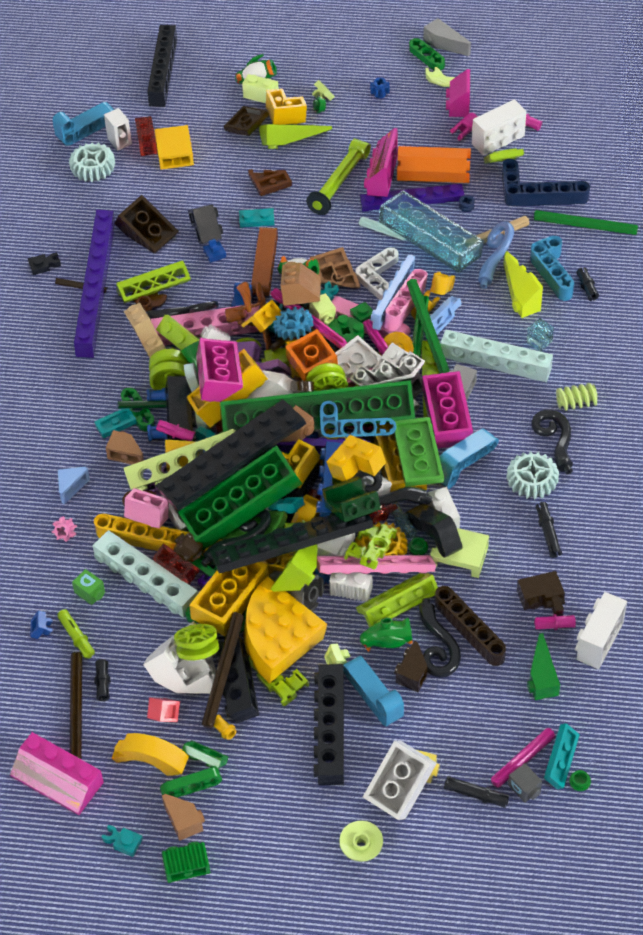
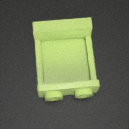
(471, 556)

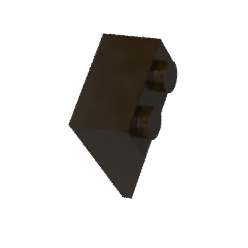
(145, 225)

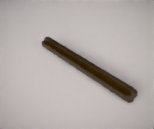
(222, 670)
(76, 705)

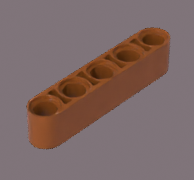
(264, 259)

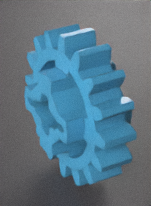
(293, 323)

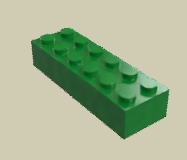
(240, 497)

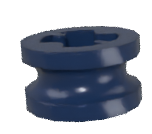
(466, 203)

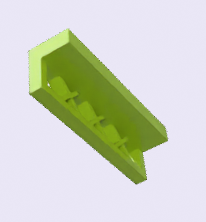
(153, 278)
(398, 598)

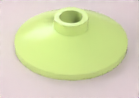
(361, 832)

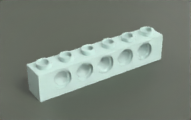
(496, 355)
(141, 564)

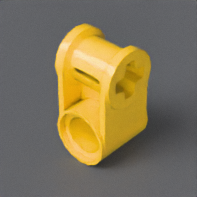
(442, 283)

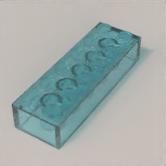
(431, 231)

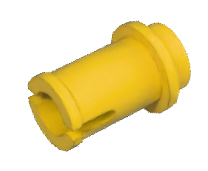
(227, 730)

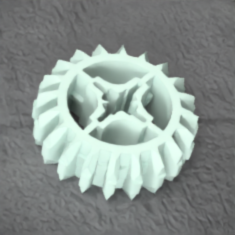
(92, 162)
(521, 474)

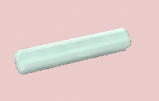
(377, 226)

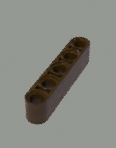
(471, 633)

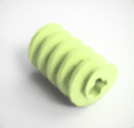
(576, 395)

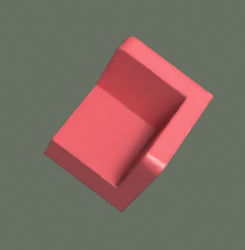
(163, 709)

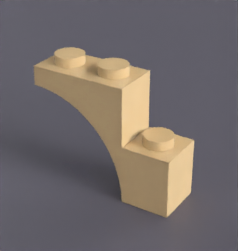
(144, 329)

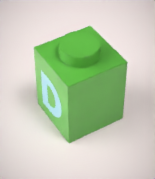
(88, 587)

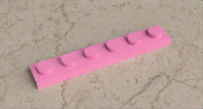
(388, 564)

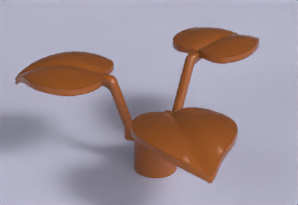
(237, 314)

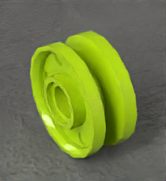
(327, 377)
(196, 642)

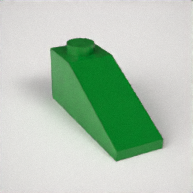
(543, 676)

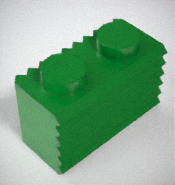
(185, 861)

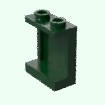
(350, 500)

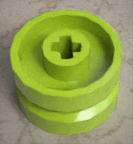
(163, 364)

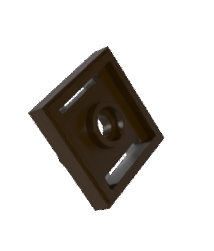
(246, 120)

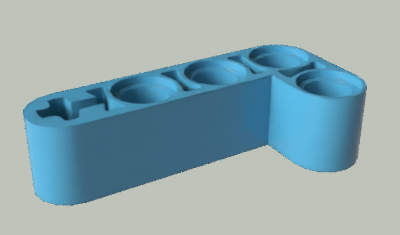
(81, 126)
(544, 259)
(358, 424)
(465, 454)
(384, 704)

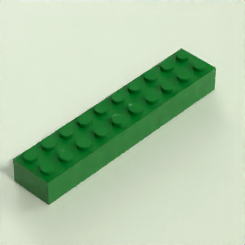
(359, 402)

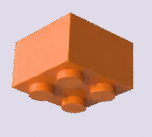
(309, 352)

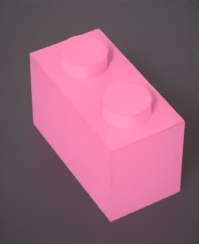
(146, 508)

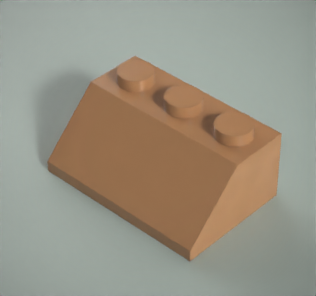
(299, 284)

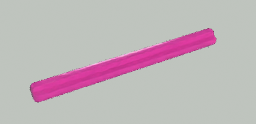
(326, 331)

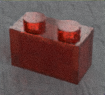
(146, 136)
(174, 564)

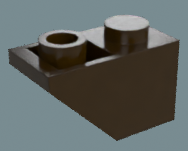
(413, 669)

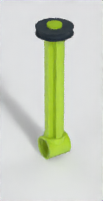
(319, 201)

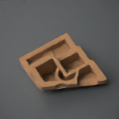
(336, 269)

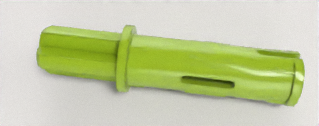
(79, 639)

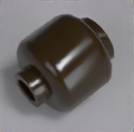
(187, 547)

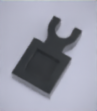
(41, 263)

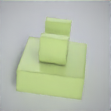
(323, 91)
(335, 655)

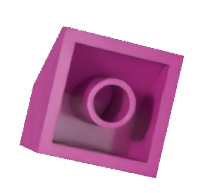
(459, 95)

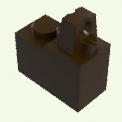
(542, 591)

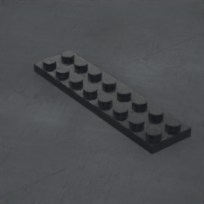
(230, 455)
(286, 540)

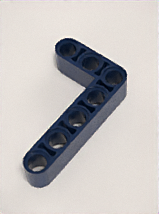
(540, 192)

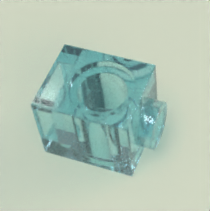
(540, 334)

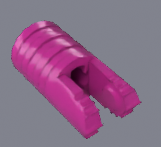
(464, 125)

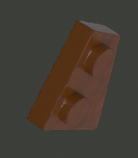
(270, 181)

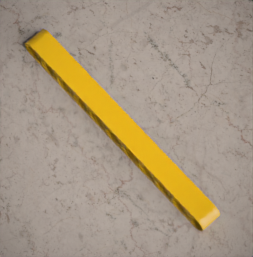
(150, 535)

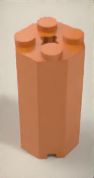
(433, 164)

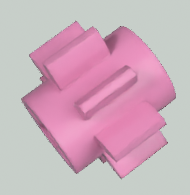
(65, 533)

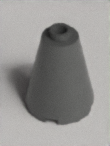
(308, 594)

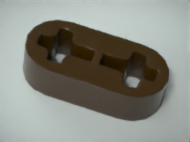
(302, 386)

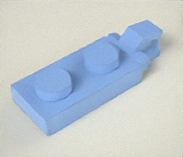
(445, 313)

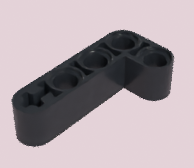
(438, 526)

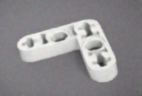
(373, 272)

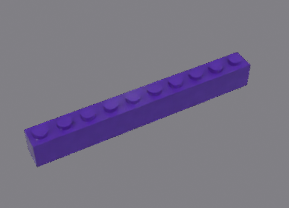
(94, 284)

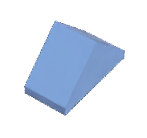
(71, 481)

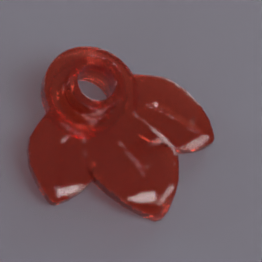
(383, 513)

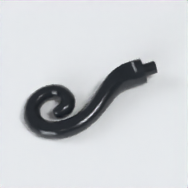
(182, 310)
(560, 454)
(411, 494)
(252, 529)
(429, 620)

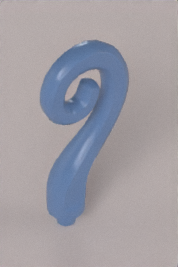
(502, 243)

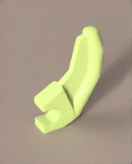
(437, 77)

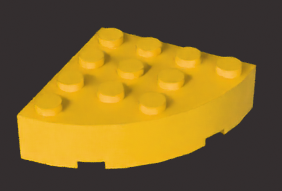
(278, 630)

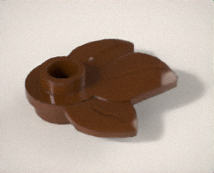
(150, 301)

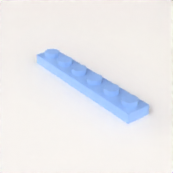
(394, 286)

